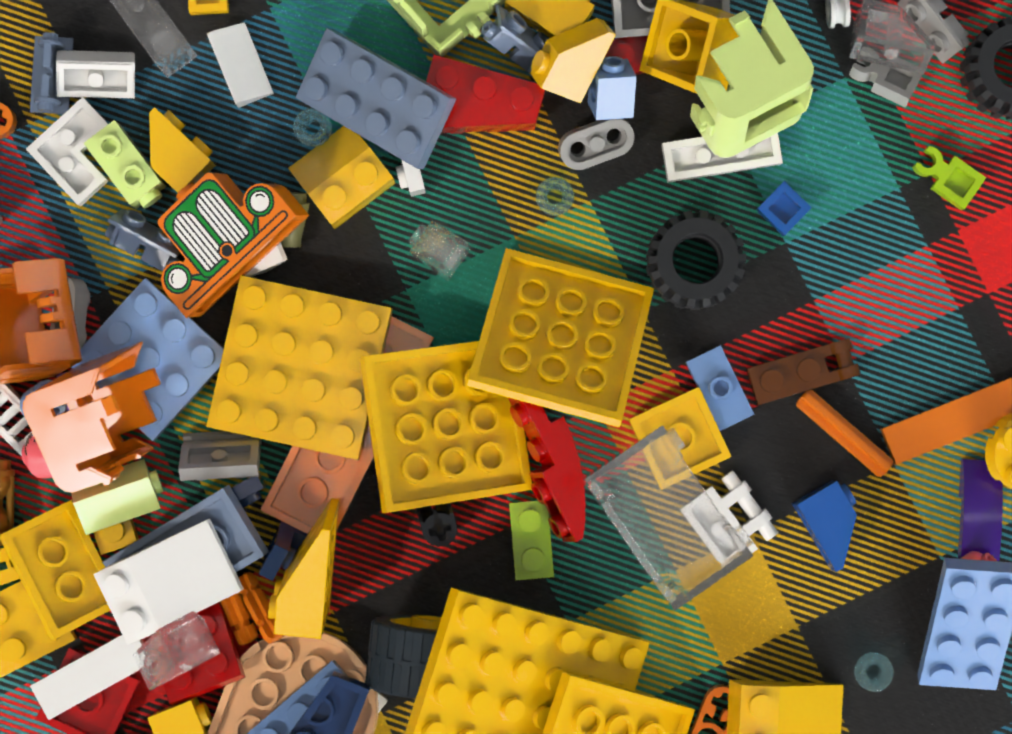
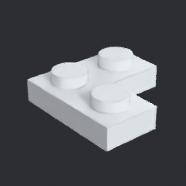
(62, 152)

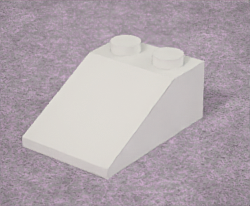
(168, 581)

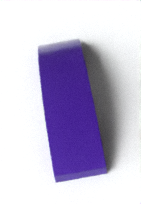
(980, 510)

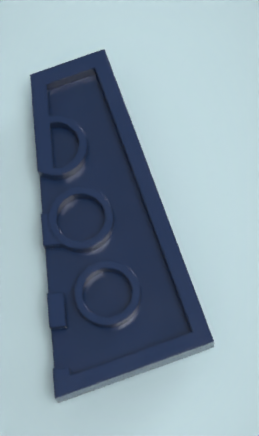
(334, 708)

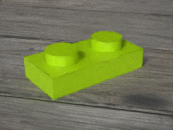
(531, 540)

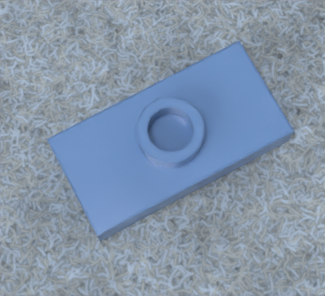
(720, 387)

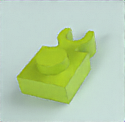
(954, 181)

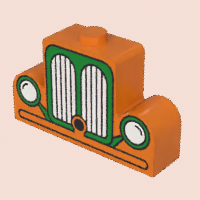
(222, 236)

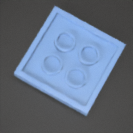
(172, 344)

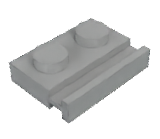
(219, 456)

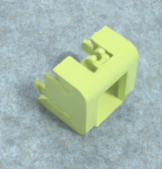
(443, 38)
(766, 85)

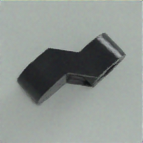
(438, 525)

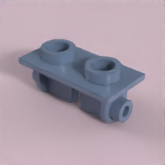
(512, 30)
(44, 87)
(131, 229)

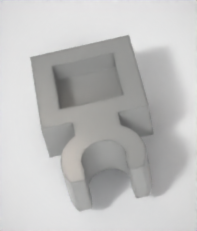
(888, 81)

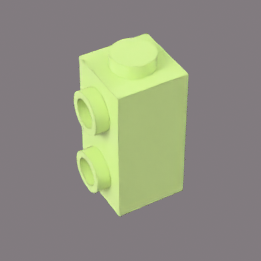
(126, 165)
(121, 500)

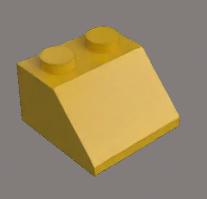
(682, 42)
(342, 176)

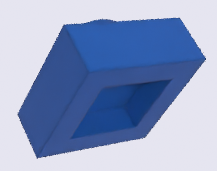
(783, 208)

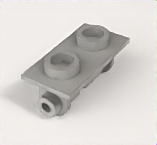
(945, 33)

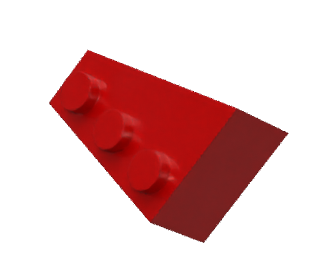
(485, 98)

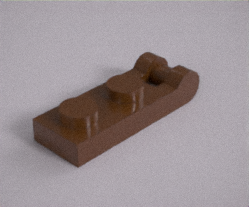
(801, 372)

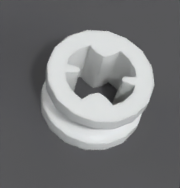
(837, 12)

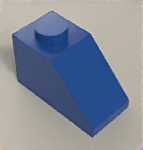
(829, 520)

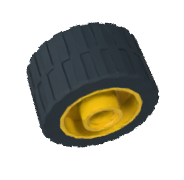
(399, 653)

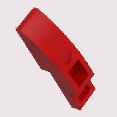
(560, 478)

